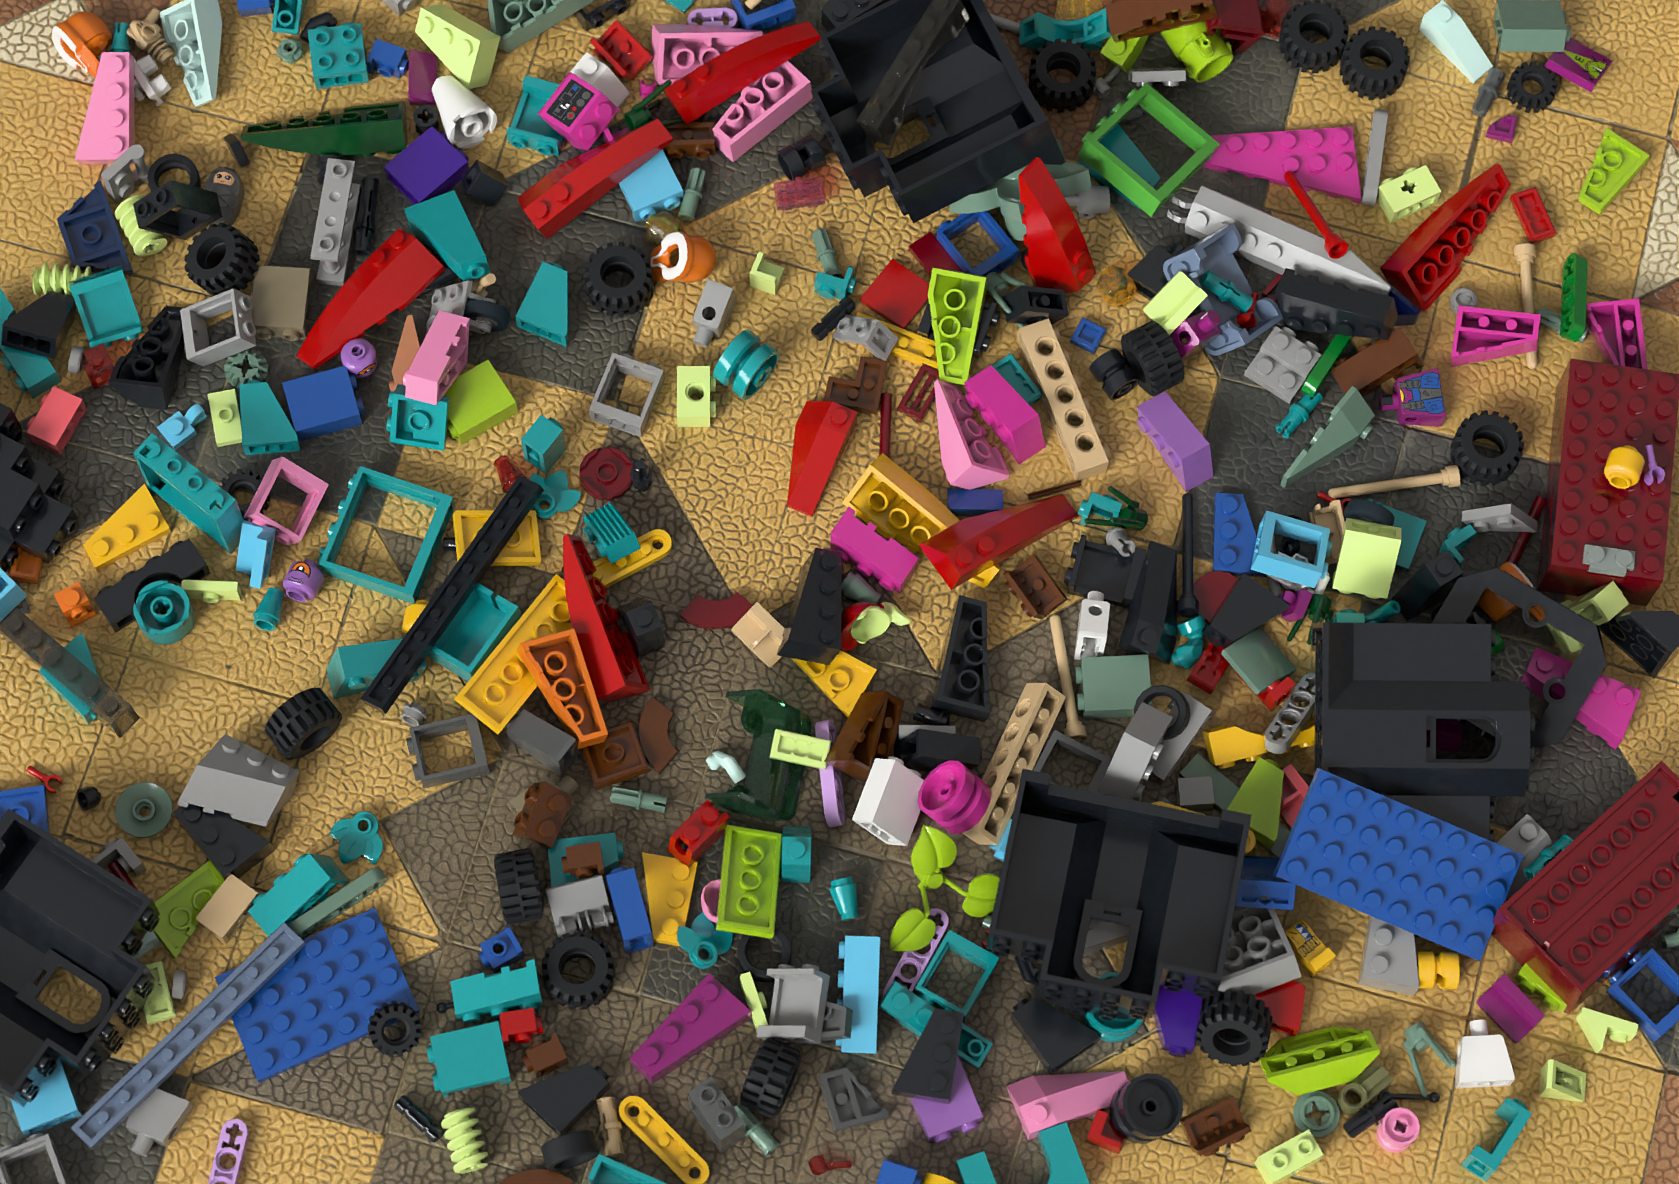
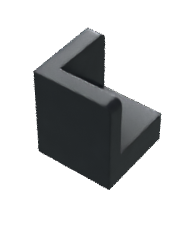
(484, 183)

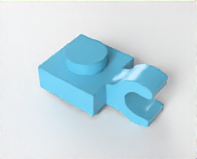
(179, 428)

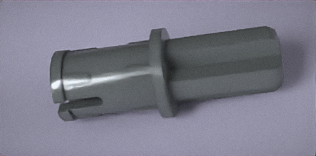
(1488, 92)

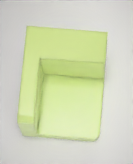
(765, 275)

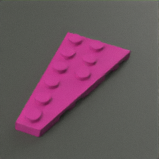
(1318, 158)

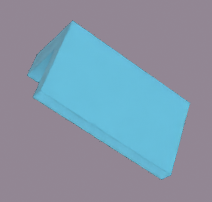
(255, 552)

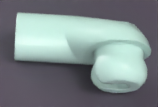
(728, 763)

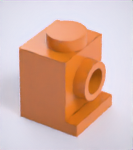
(75, 604)

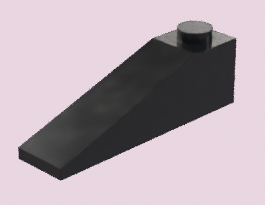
(153, 364)
(1153, 610)

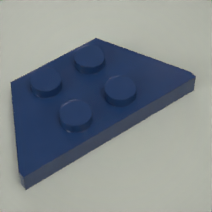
(93, 234)

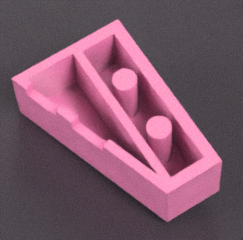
(438, 359)

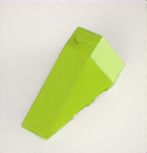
(956, 314)

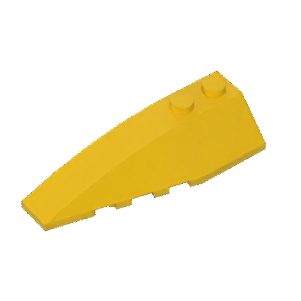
(903, 509)

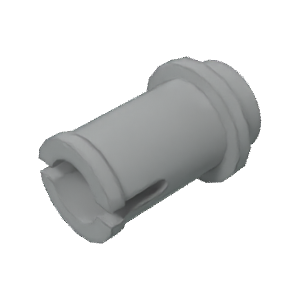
(1118, 539)

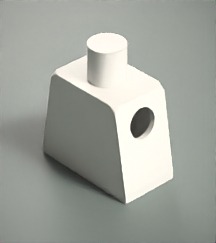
(1092, 626)
(1482, 1059)

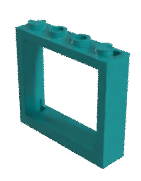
(190, 492)
(347, 509)

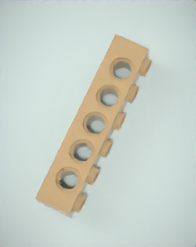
(1081, 462)
(1016, 751)

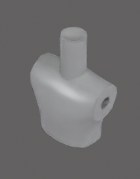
(1091, 202)

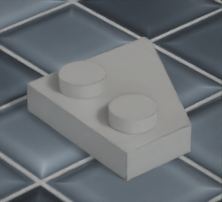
(1499, 518)

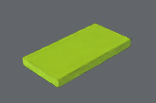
(749, 881)

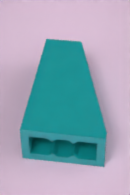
(448, 233)

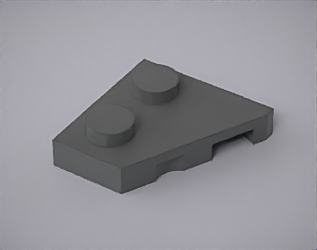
(848, 1101)

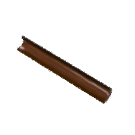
(1054, 489)

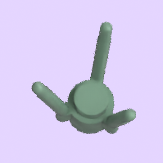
(999, 287)
(1420, 1038)

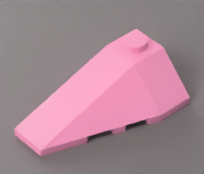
(685, 47)
(963, 448)
(1062, 1098)

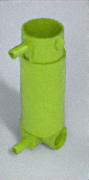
(1201, 53)

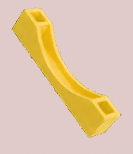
(1230, 743)

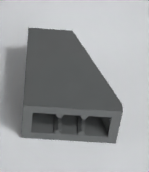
(543, 741)

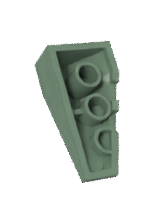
(1347, 424)

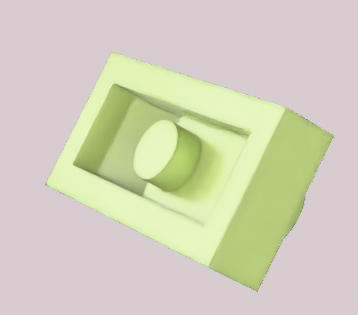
(1597, 1025)

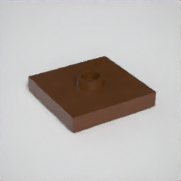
(617, 757)

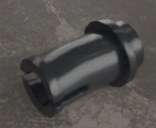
(931, 716)

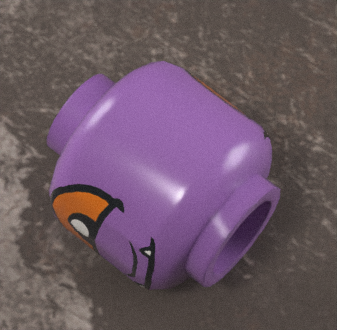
(359, 358)
(303, 580)

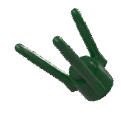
(641, 114)
(1129, 517)
(1317, 611)

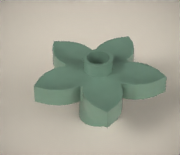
(1005, 193)

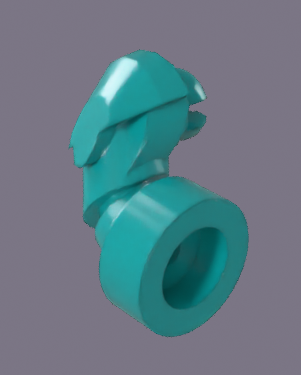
(1190, 652)

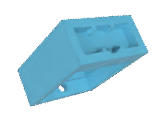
(1285, 567)

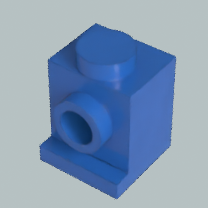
(387, 60)
(510, 955)

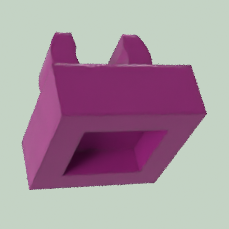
(1298, 603)

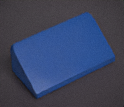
(974, 501)

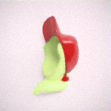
(867, 621)

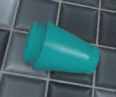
(268, 612)
(845, 897)

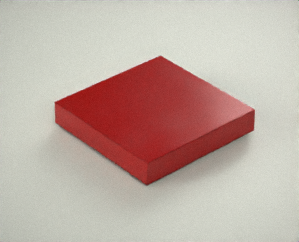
(896, 295)

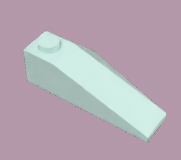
(195, 35)

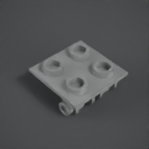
(579, 906)

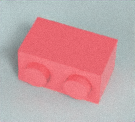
(56, 420)

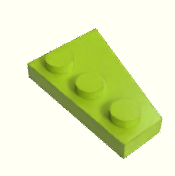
(1611, 171)
(182, 905)

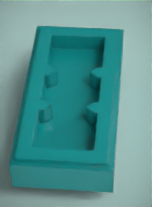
(1018, 379)

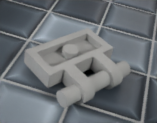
(1167, 75)

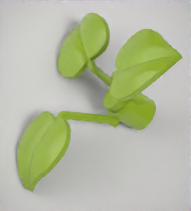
(929, 854)

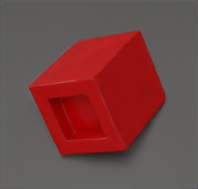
(1104, 1134)

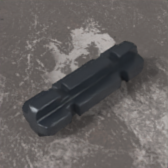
(832, 318)
(419, 1118)

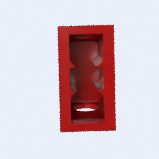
(1285, 1006)

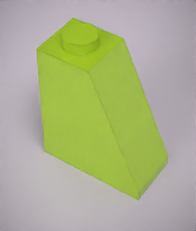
(1261, 798)

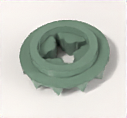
(257, 362)
(1323, 1103)

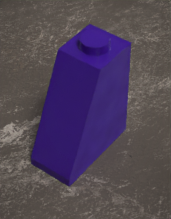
(1177, 1020)

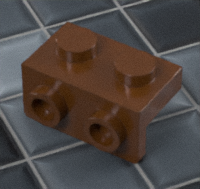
(691, 140)
(1035, 588)
(542, 814)
(1214, 1126)

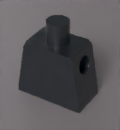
(1149, 272)

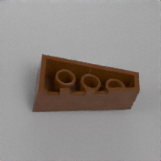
(1144, 17)

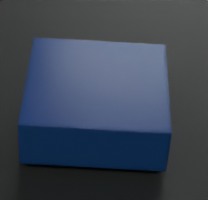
(1088, 335)

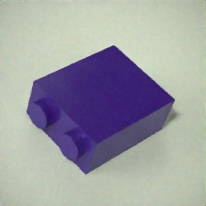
(427, 167)

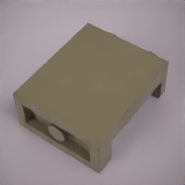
(280, 302)

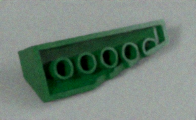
(356, 131)

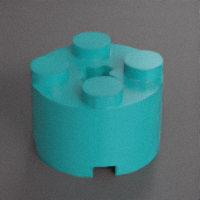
(167, 627)

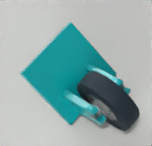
(1378, 513)

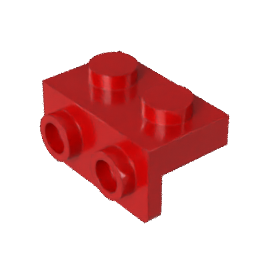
(622, 51)

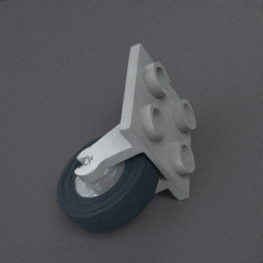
(458, 300)

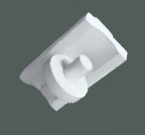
(154, 89)

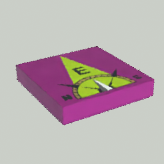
(1579, 64)

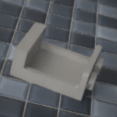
(796, 1005)

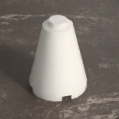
(462, 112)

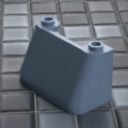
(1216, 255)

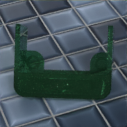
(770, 784)

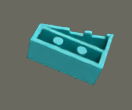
(1123, 148)

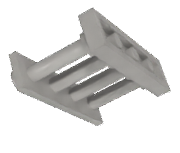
(336, 222)

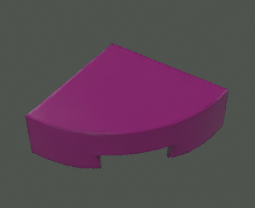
(1503, 129)

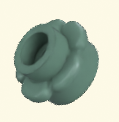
(292, 56)

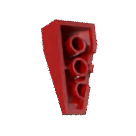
(817, 448)

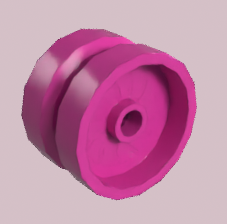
(954, 797)

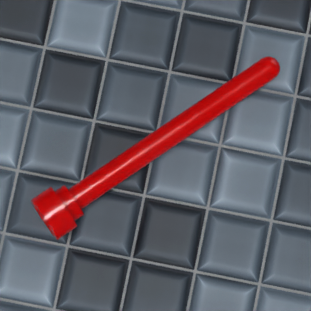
(1334, 244)

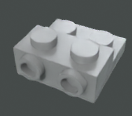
(1283, 363)

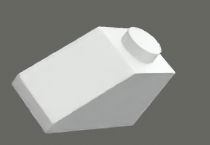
(601, 78)

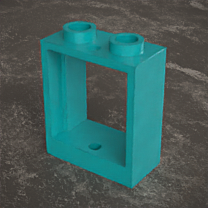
(969, 952)

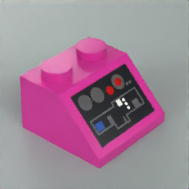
(578, 112)

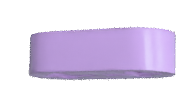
(713, 17)

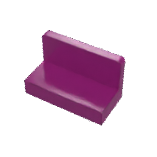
(1510, 1009)

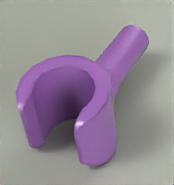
(1653, 468)

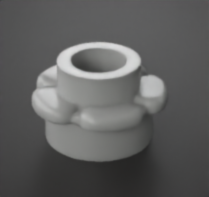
(413, 714)

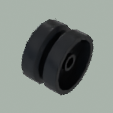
(1146, 1108)

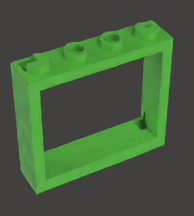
(1125, 178)

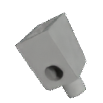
(715, 302)
(157, 1120)

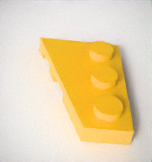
(127, 530)
(841, 680)
(669, 895)

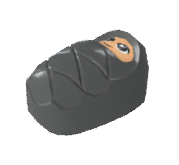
(230, 193)

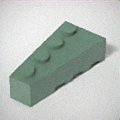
(524, 19)

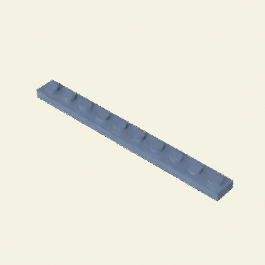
(188, 1036)

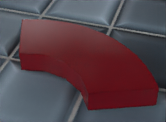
(715, 614)

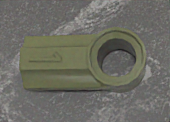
(1364, 1088)

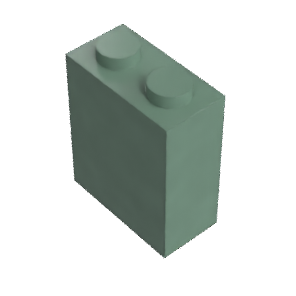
(1531, 25)
(1111, 685)

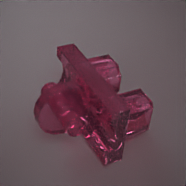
(799, 193)

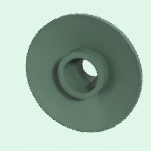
(141, 797)

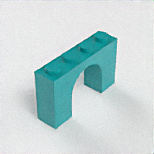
(1058, 1150)

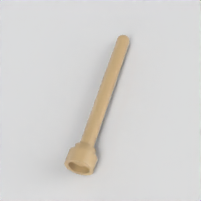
(1524, 255)
(1448, 476)
(1074, 727)

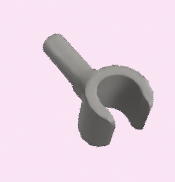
(1101, 87)

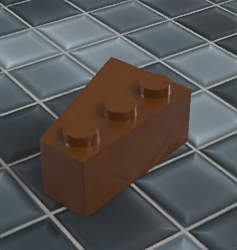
(1376, 363)
(867, 734)

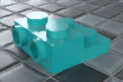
(416, 421)

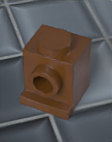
(583, 860)
(545, 1056)

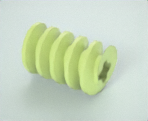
(143, 241)
(56, 280)
(464, 1141)

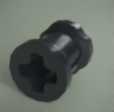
(420, 118)

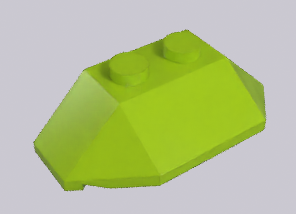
(1319, 1059)

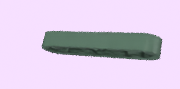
(338, 902)

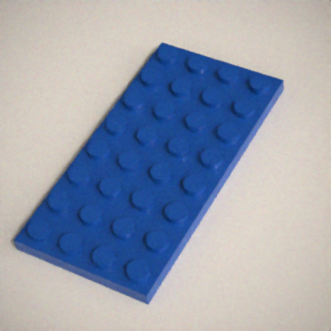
(1397, 864)

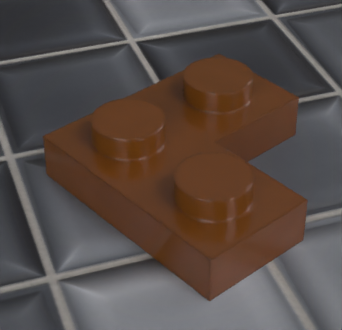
(863, 393)

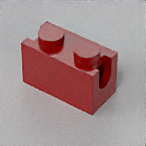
(698, 832)

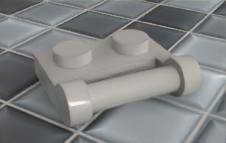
(120, 179)

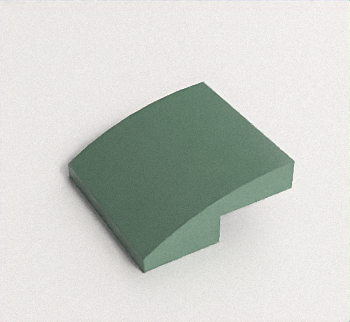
(1258, 661)

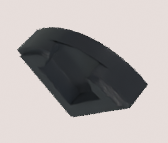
(236, 150)

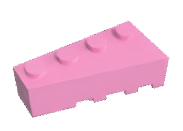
(761, 109)
(110, 113)

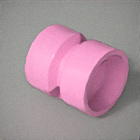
(1397, 1130)

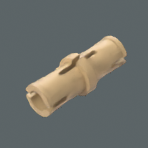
(610, 1127)

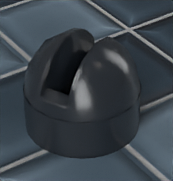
(88, 797)

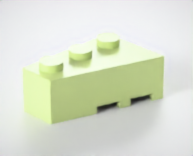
(459, 43)

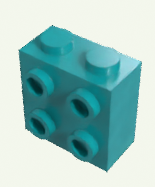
(338, 55)

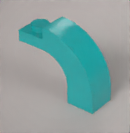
(1088, 31)

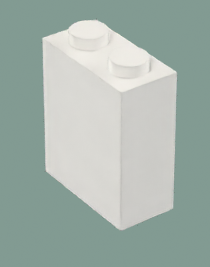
(889, 801)

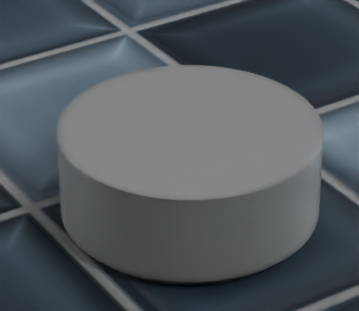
(1462, 297)
(76, 359)
(179, 984)

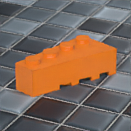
(566, 684)

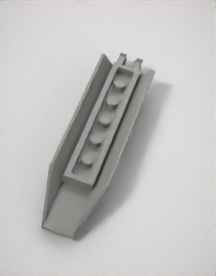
(1273, 241)

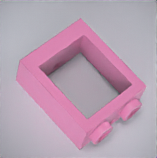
(301, 479)

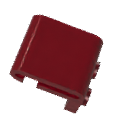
(1239, 22)

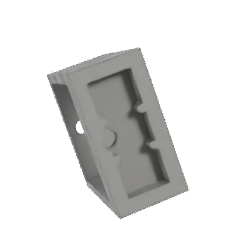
(196, 332)
(618, 418)
(34, 1145)

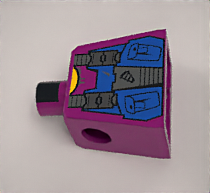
(1417, 399)

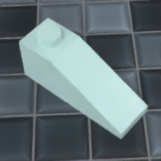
(1453, 38)

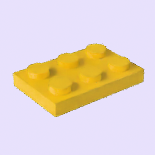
(520, 550)

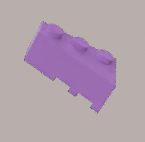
(1176, 440)

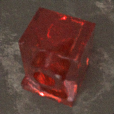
(1273, 15)
(98, 366)

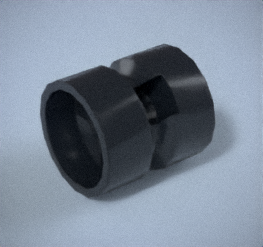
(792, 161)
(1112, 372)

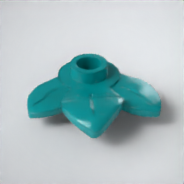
(555, 494)
(357, 842)
(703, 938)

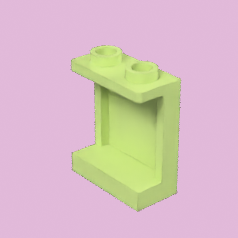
(1367, 558)

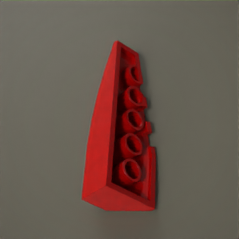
(737, 69)
(589, 176)
(1054, 240)
(1435, 249)
(378, 287)
(992, 537)
(606, 651)

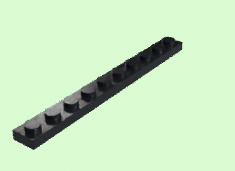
(452, 594)

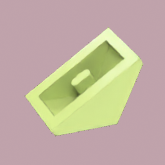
(1562, 1082)

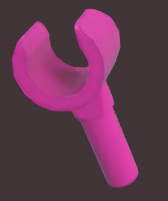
(646, 89)

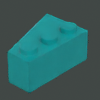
(357, 665)
(296, 891)
(496, 993)

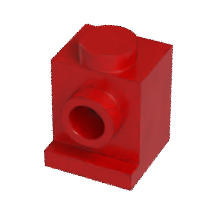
(520, 1026)

